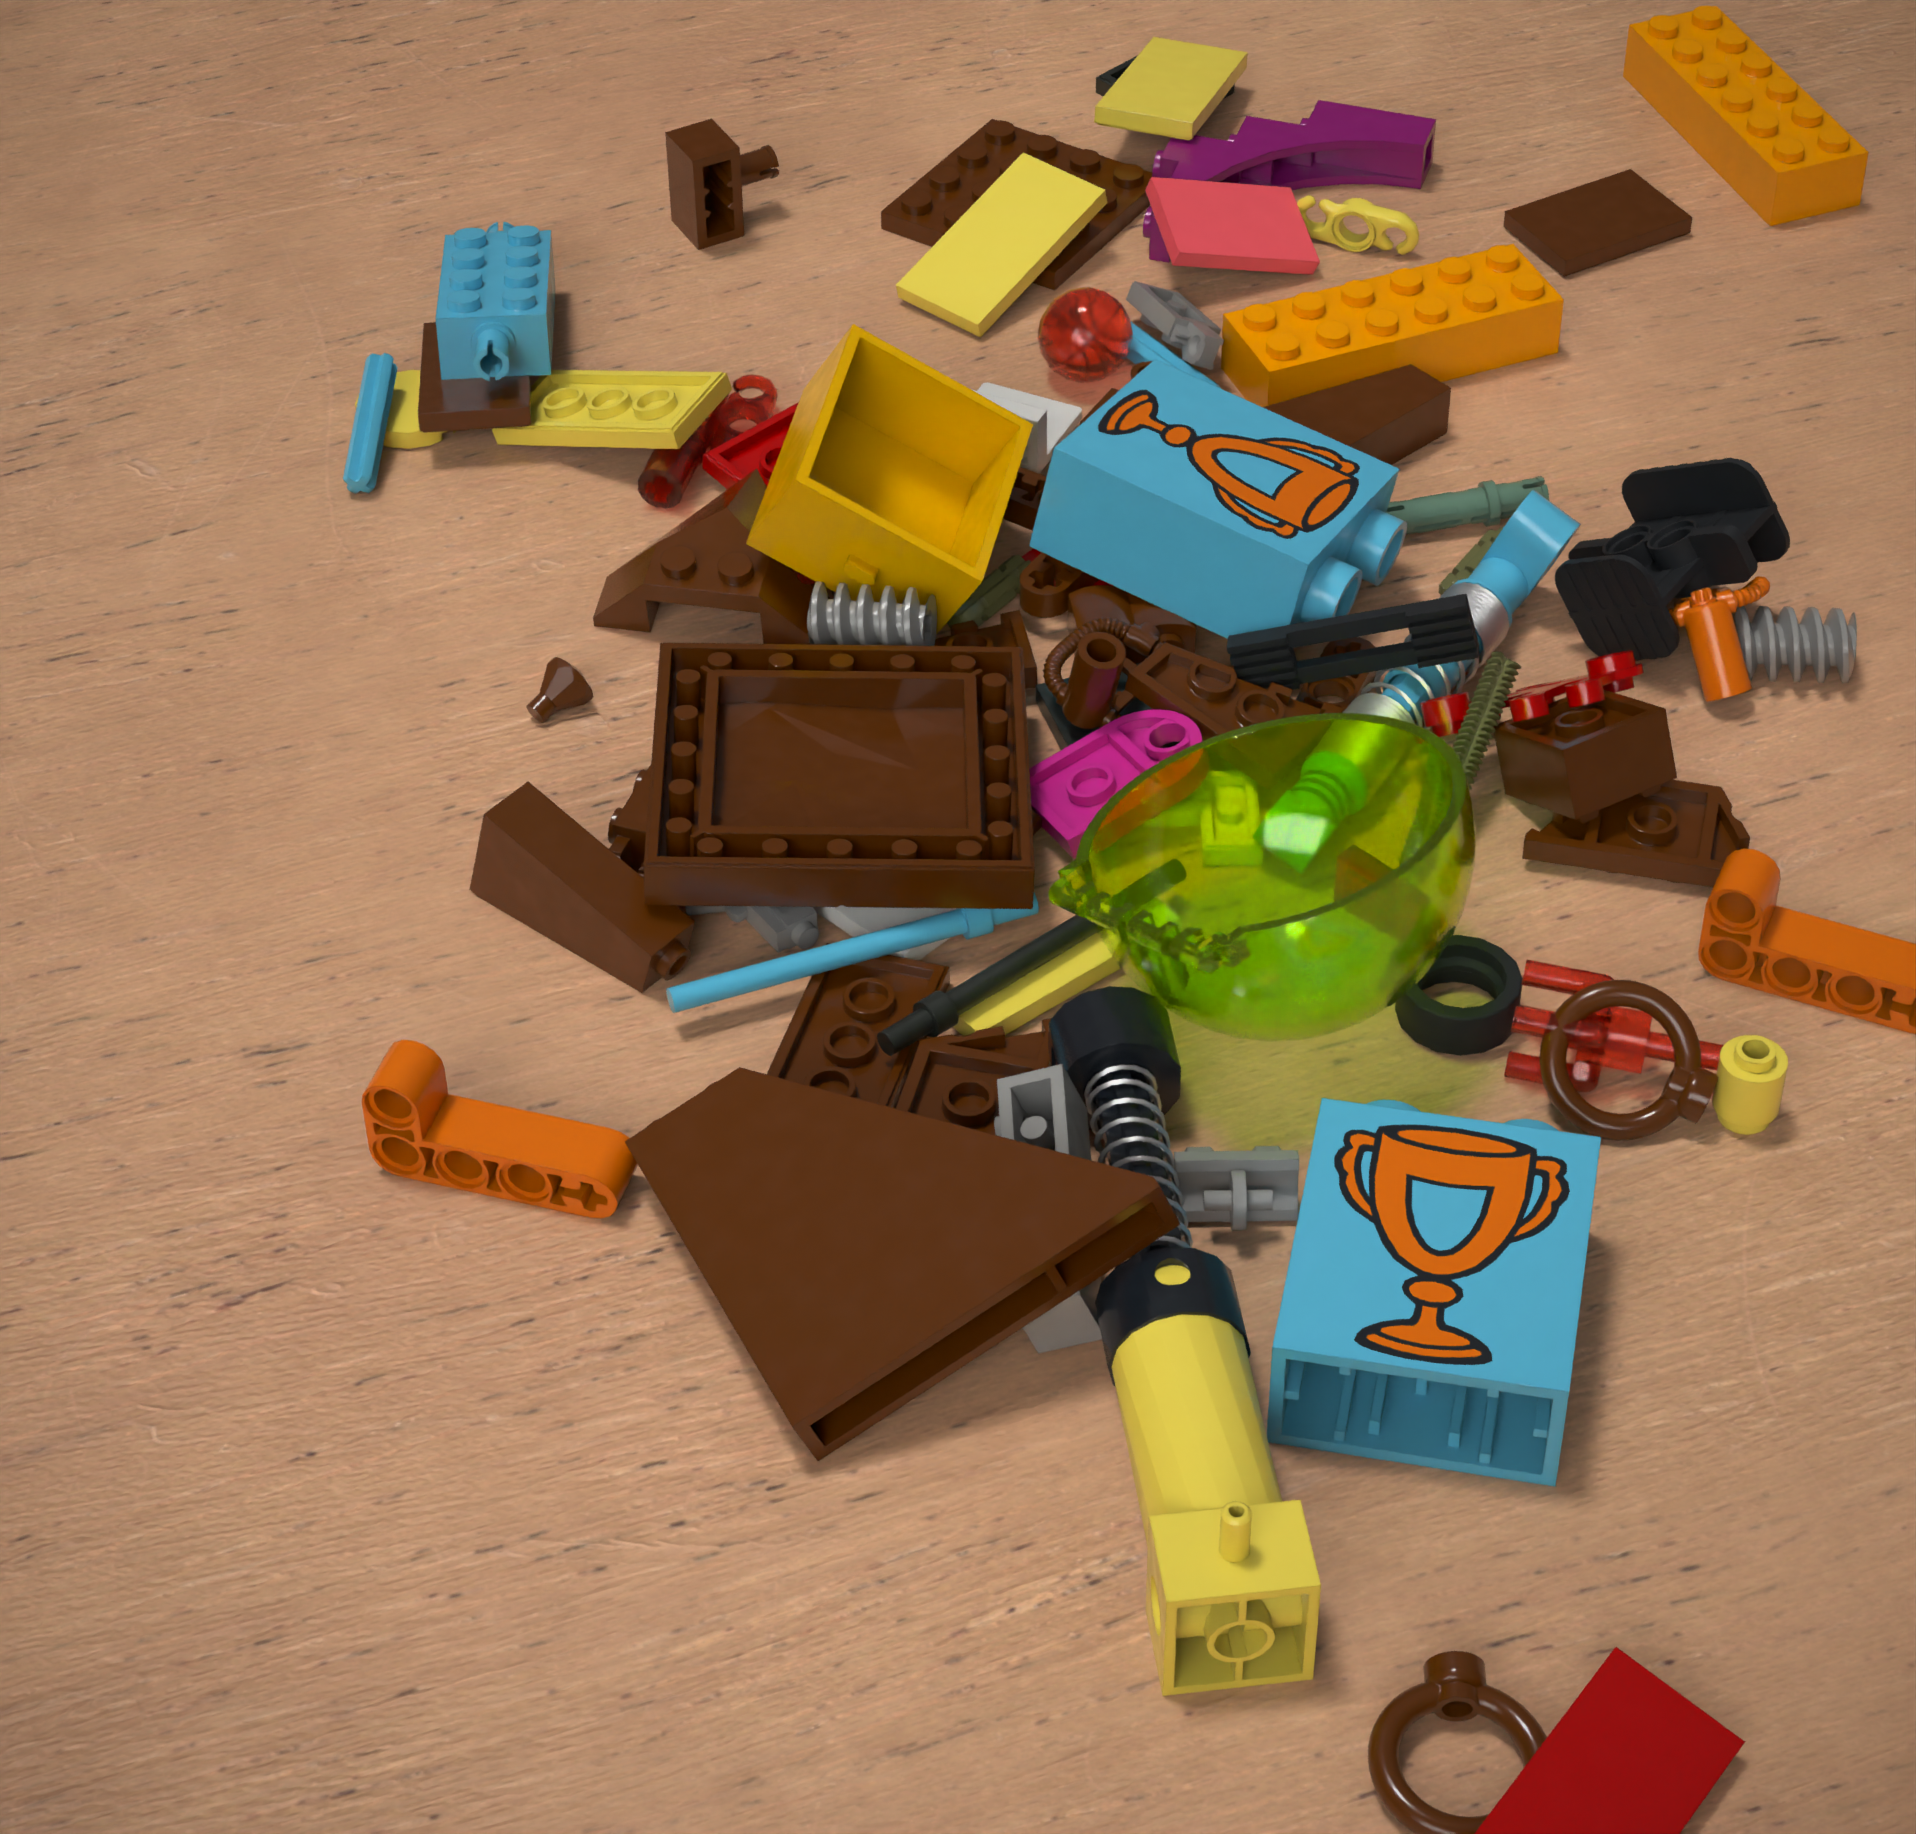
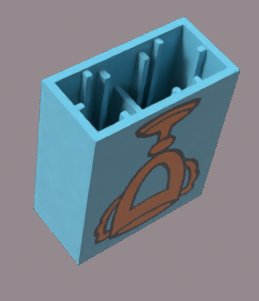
(1217, 507)
(1434, 1291)

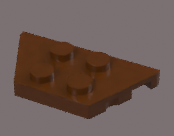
(1666, 836)
(958, 1075)

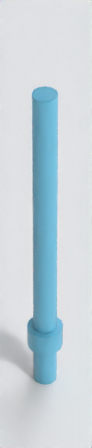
(806, 963)

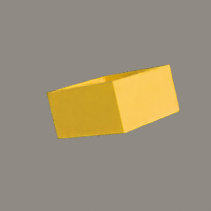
(890, 478)

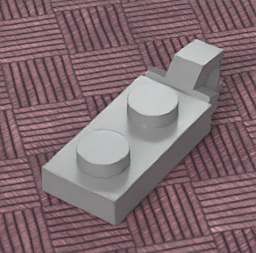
(1179, 321)

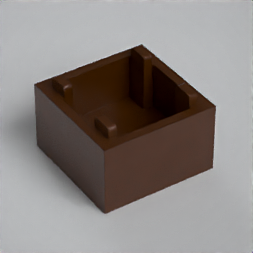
(1586, 755)

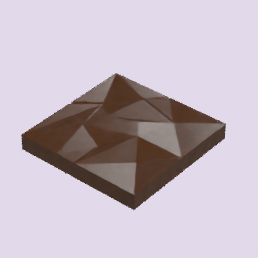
(840, 777)

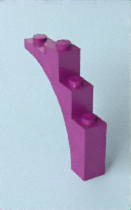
(1326, 149)

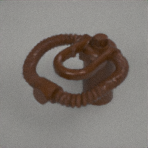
(1099, 659)

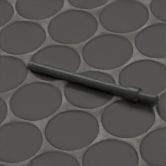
(942, 1010)

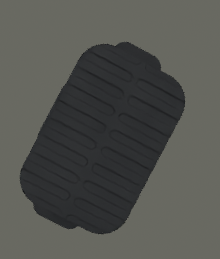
(1690, 532)

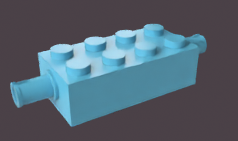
(496, 303)

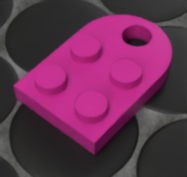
(1086, 774)

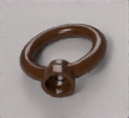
(1685, 1090)
(1454, 1692)

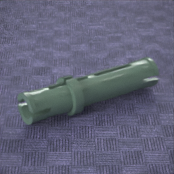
(1476, 505)

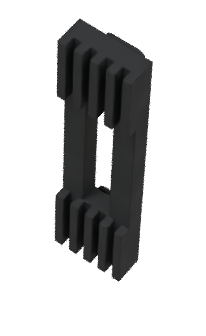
(1439, 632)

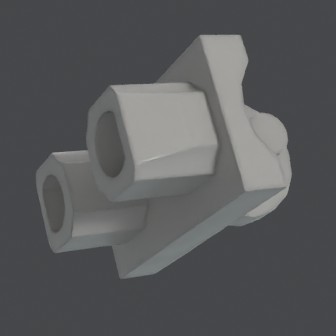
(1238, 1185)

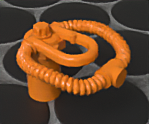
(1715, 638)

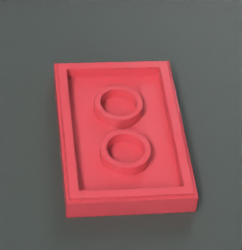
(1231, 226)

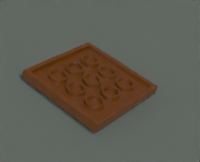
(965, 174)

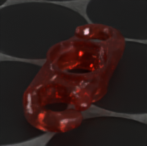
(738, 408)

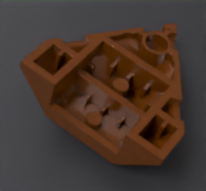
(711, 567)

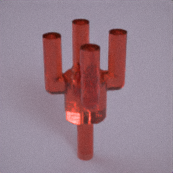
(1607, 1038)

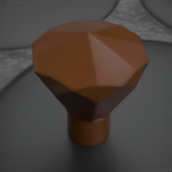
(561, 689)

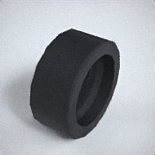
(1470, 1028)

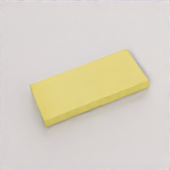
(1171, 88)
(1001, 244)
(618, 408)

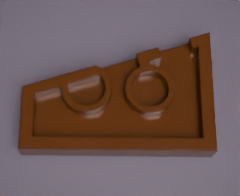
(1211, 692)

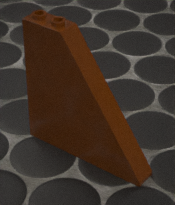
(876, 1240)

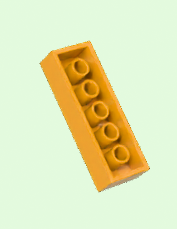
(1745, 115)
(1439, 317)

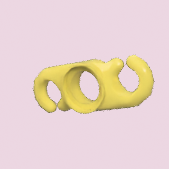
(1375, 216)

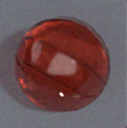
(1085, 335)

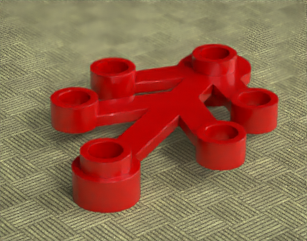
(1606, 672)

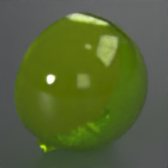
(1282, 873)

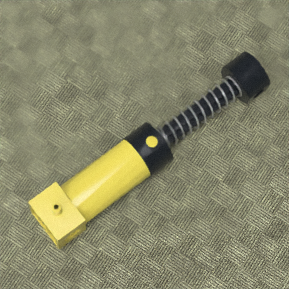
(1225, 1555)

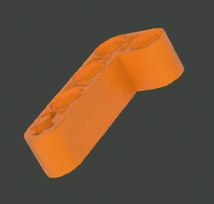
(1800, 954)
(488, 1146)

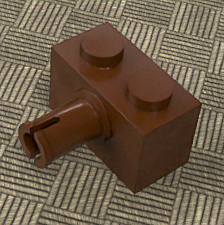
(708, 181)

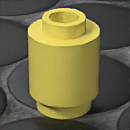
(1749, 1083)

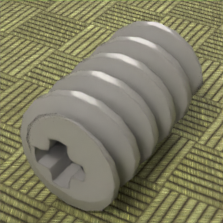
(870, 622)
(1797, 643)

